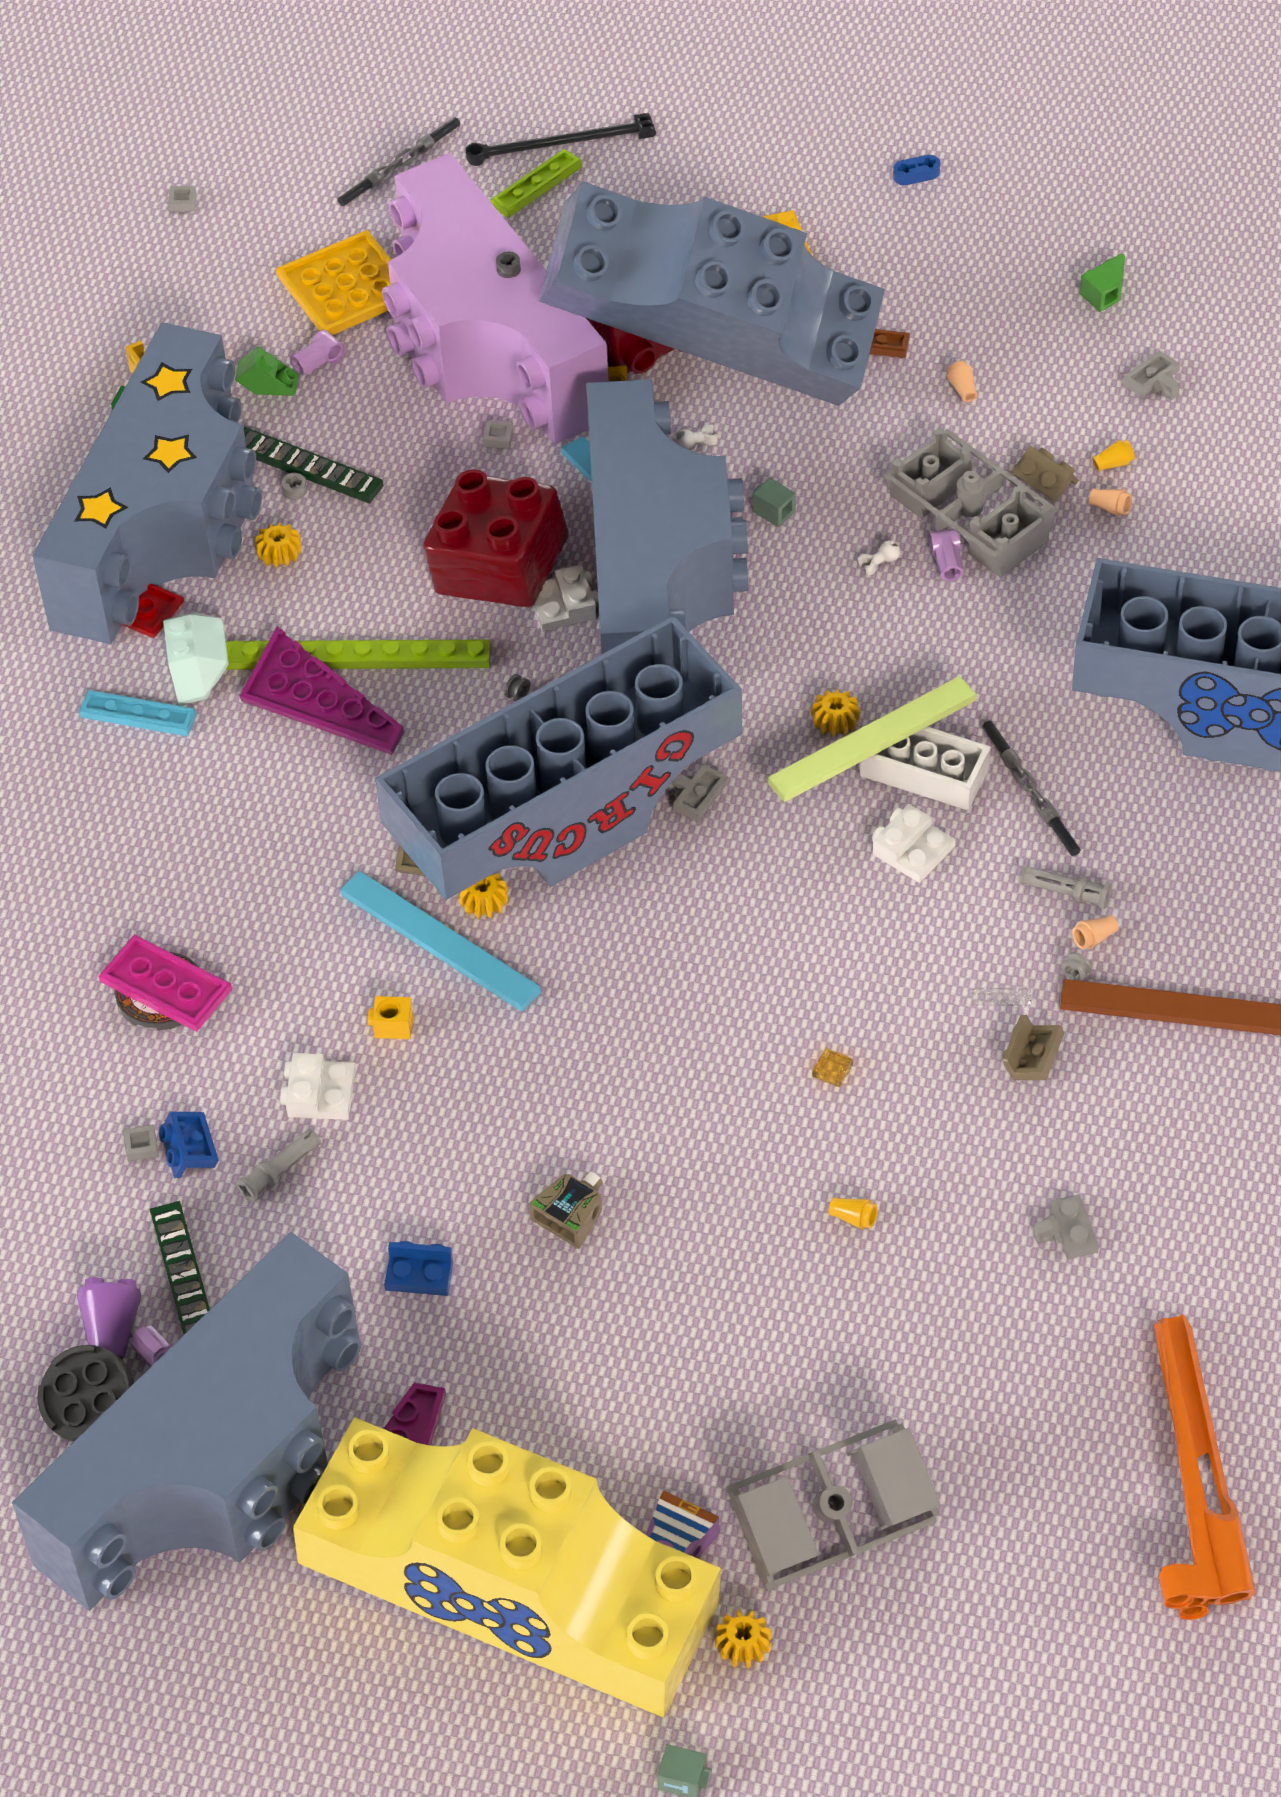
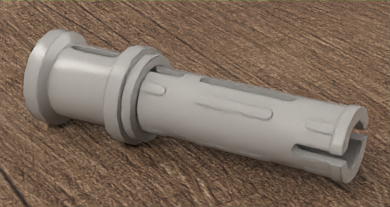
(1079, 892)
(268, 1172)

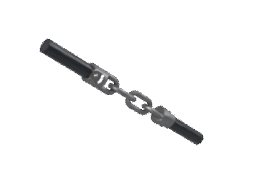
(375, 178)
(1049, 813)

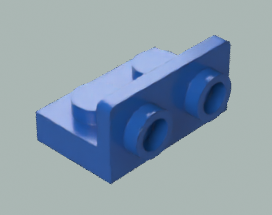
(187, 1142)
(419, 1268)

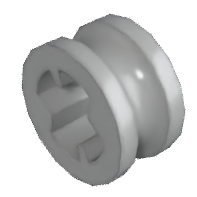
(294, 493)
(1076, 966)

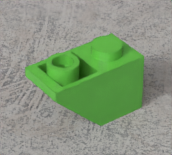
(1104, 283)
(266, 374)

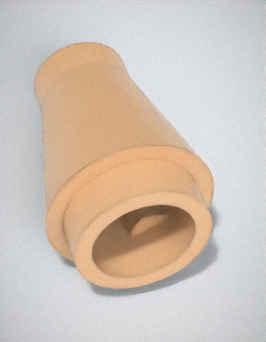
(962, 379)
(1111, 500)
(1092, 932)

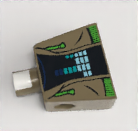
(569, 1207)

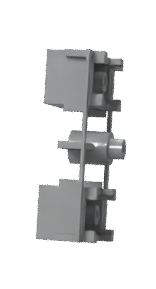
(942, 470)
(776, 1523)

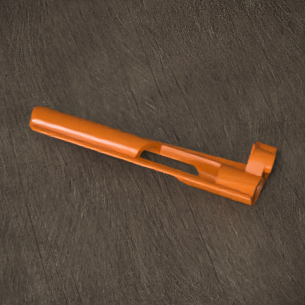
(1217, 1541)

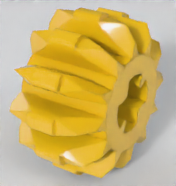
(278, 545)
(835, 712)
(485, 896)
(743, 1627)

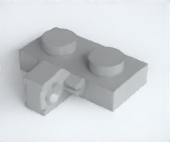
(1155, 376)
(697, 792)
(1068, 1226)

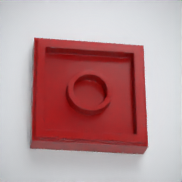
(155, 607)

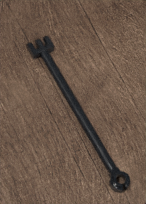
(642, 124)

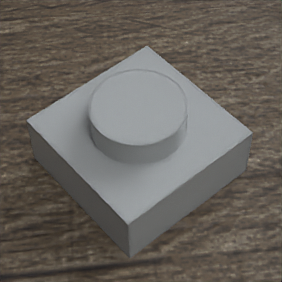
(182, 198)
(498, 434)
(140, 1143)

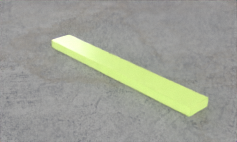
(871, 739)

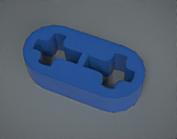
(916, 170)

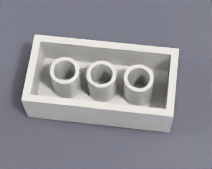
(932, 766)

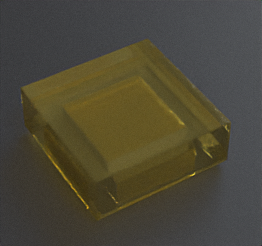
(832, 1067)

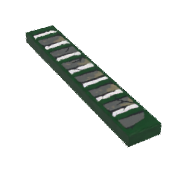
(313, 466)
(180, 1264)

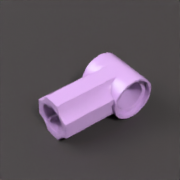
(322, 348)
(947, 553)
(149, 1345)

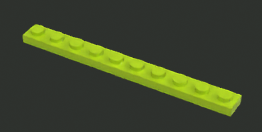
(375, 653)

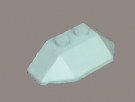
(195, 654)

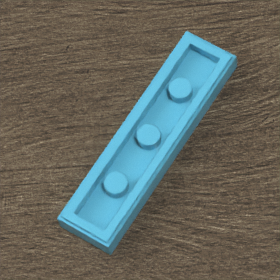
(138, 713)

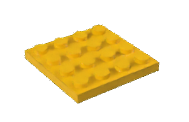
(340, 282)

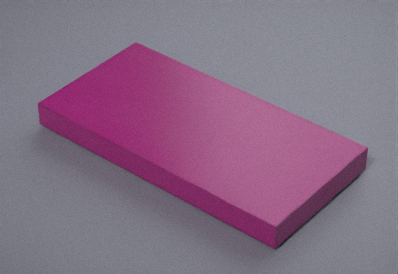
(165, 983)

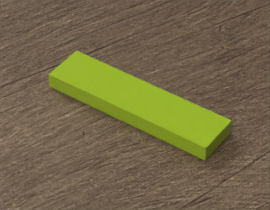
(536, 183)

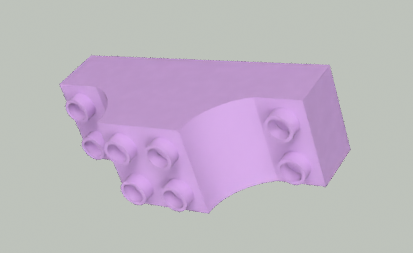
(466, 322)

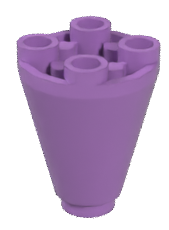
(109, 1312)

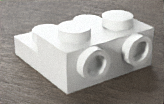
(567, 599)
(911, 843)
(317, 1087)

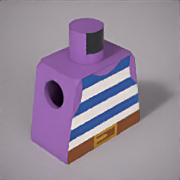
(683, 1525)

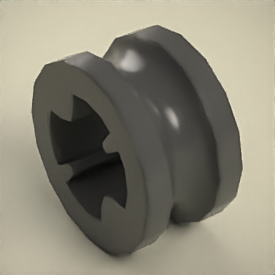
(508, 258)
(517, 687)

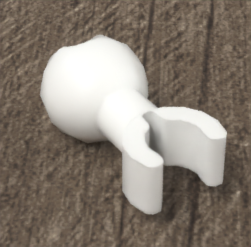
(687, 438)
(888, 552)

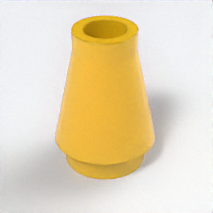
(1114, 456)
(856, 1212)

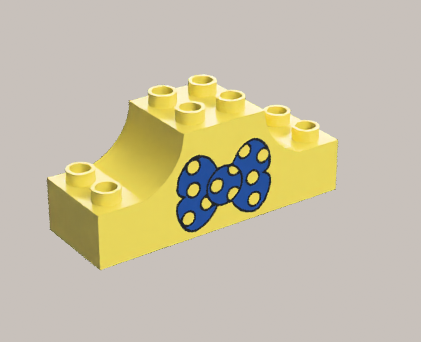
(510, 1558)

